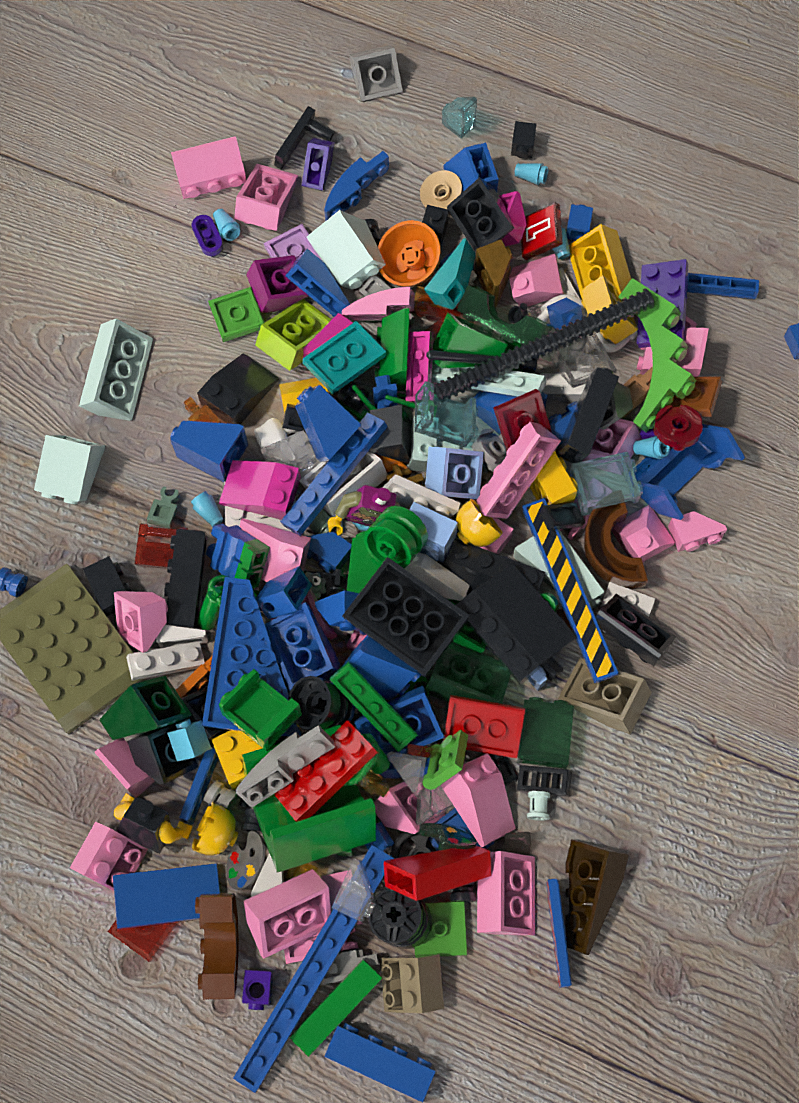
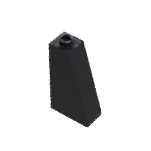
(587, 416)

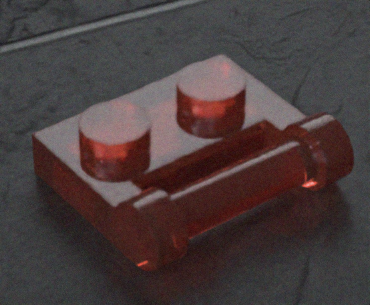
(153, 553)

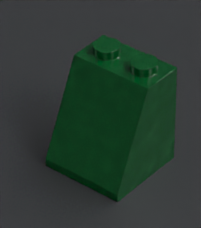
(144, 708)

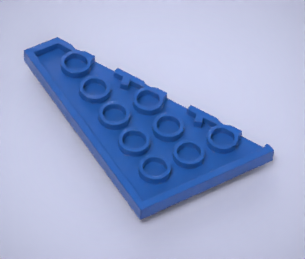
(238, 649)

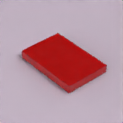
(489, 725)

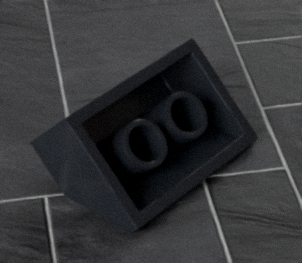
(634, 629)

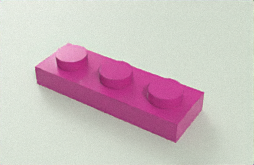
(418, 365)

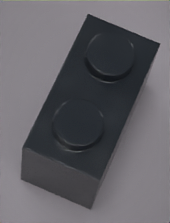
(104, 581)

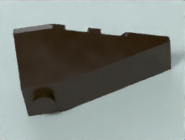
(593, 885)

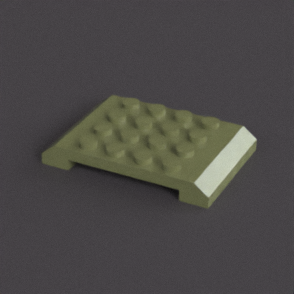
(66, 648)

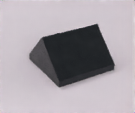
(396, 439)

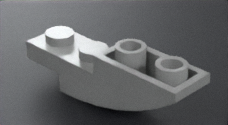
(278, 765)

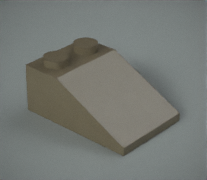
(612, 702)

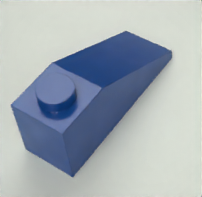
(317, 282)

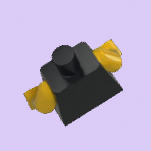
(148, 823)

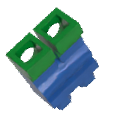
(236, 553)

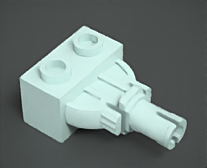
(420, 445)

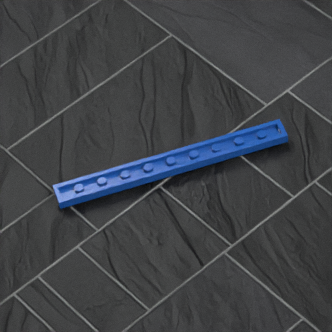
(304, 984)

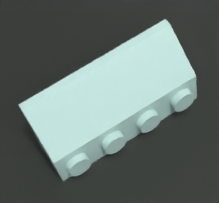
(116, 371)

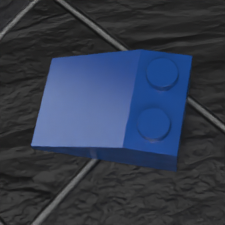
(301, 646)
(417, 712)

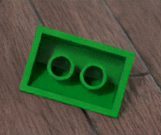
(394, 340)

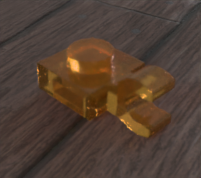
(200, 414)

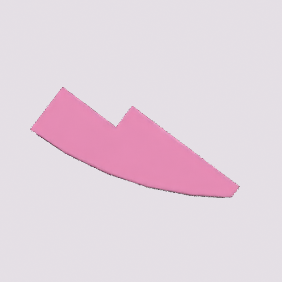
(380, 304)

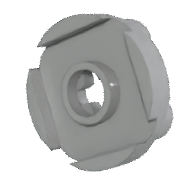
(492, 446)

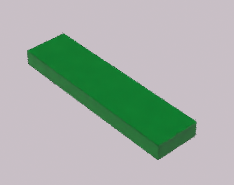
(373, 706)
(335, 1007)

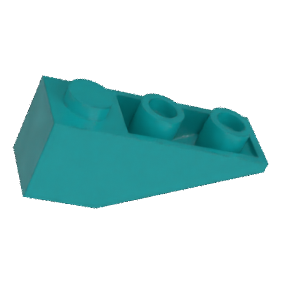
(453, 277)

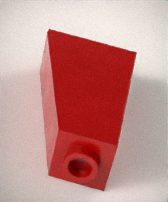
(436, 871)

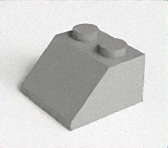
(376, 72)

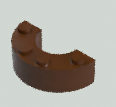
(602, 554)
(219, 945)

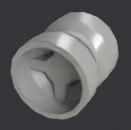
(221, 795)

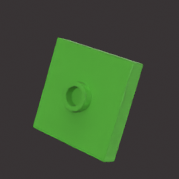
(236, 314)
(447, 930)

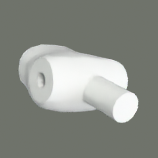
(271, 432)

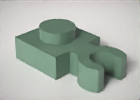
(163, 510)

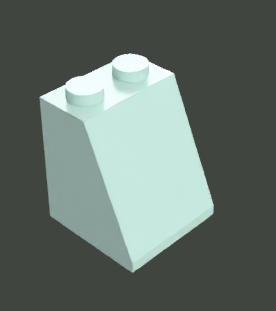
(347, 249)
(68, 468)

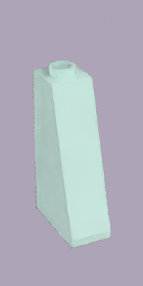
(530, 555)

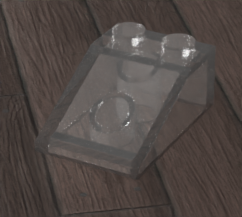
(581, 359)

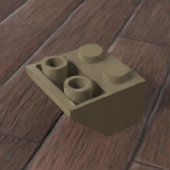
(412, 983)

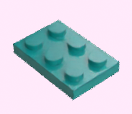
(344, 357)

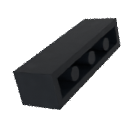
(185, 577)

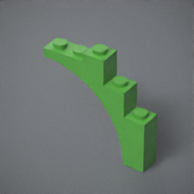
(667, 349)

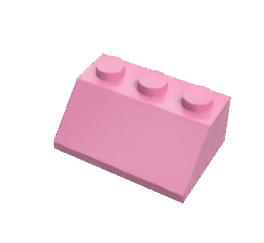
(209, 167)
(507, 896)
(288, 912)

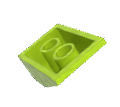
(290, 332)

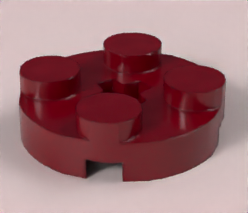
(674, 437)

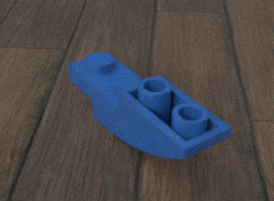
(358, 176)

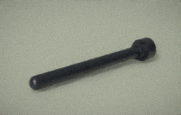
(473, 358)

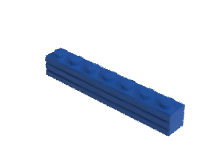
(722, 286)

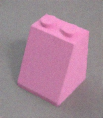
(692, 362)

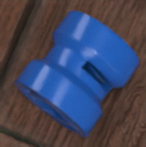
(13, 583)

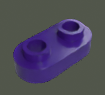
(207, 237)

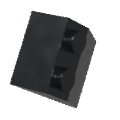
(481, 214)
(237, 389)

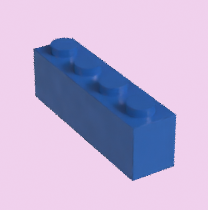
(380, 1063)

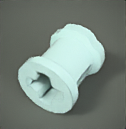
(538, 805)

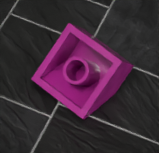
(271, 286)

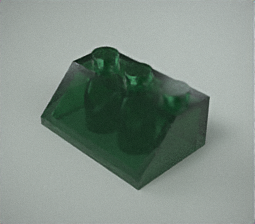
(467, 675)

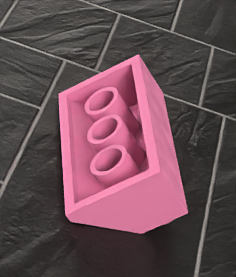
(517, 471)

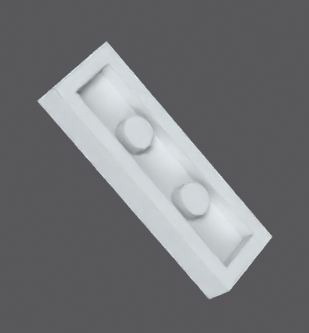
(165, 660)

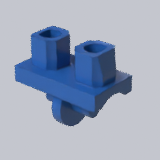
(384, 388)

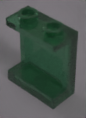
(546, 733)

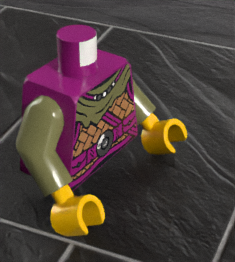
(362, 507)

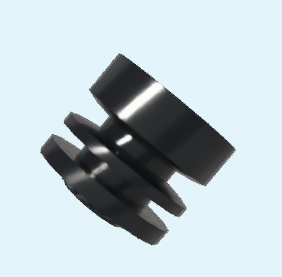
(320, 703)
(410, 927)

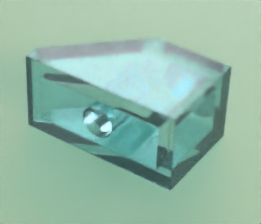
(460, 115)

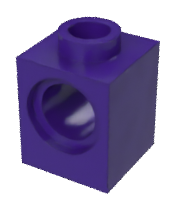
(252, 977)

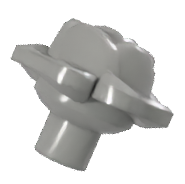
(318, 584)

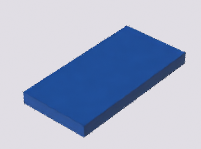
(162, 894)

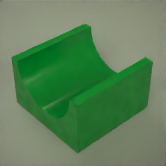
(334, 828)

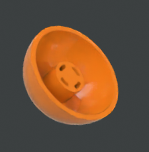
(402, 246)

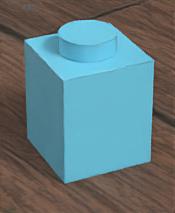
(188, 740)

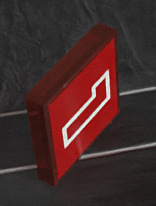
(542, 231)

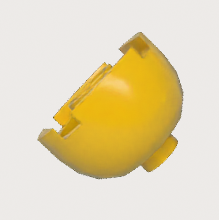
(476, 527)
(215, 831)

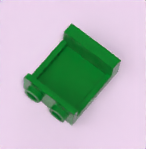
(259, 710)

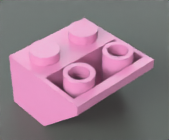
(106, 855)

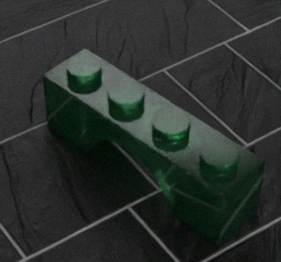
(480, 306)

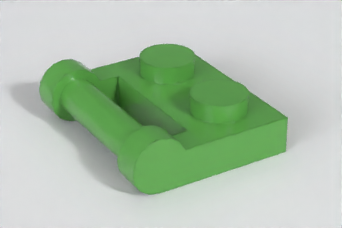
(448, 757)

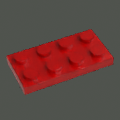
(327, 774)

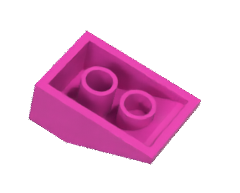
(261, 487)

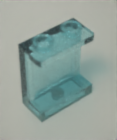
(446, 420)
(606, 482)

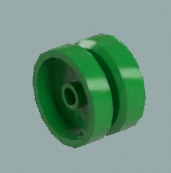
(396, 535)

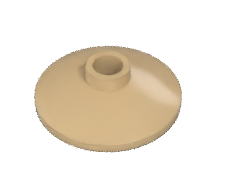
(438, 183)

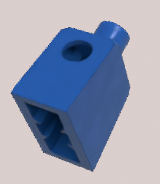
(283, 593)

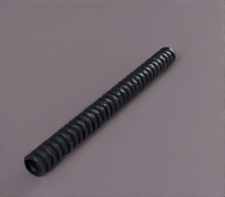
(544, 345)

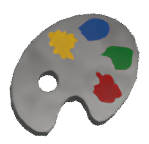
(242, 866)

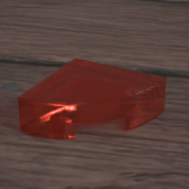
(419, 750)

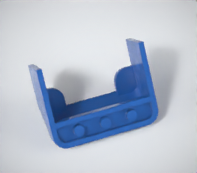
(668, 475)

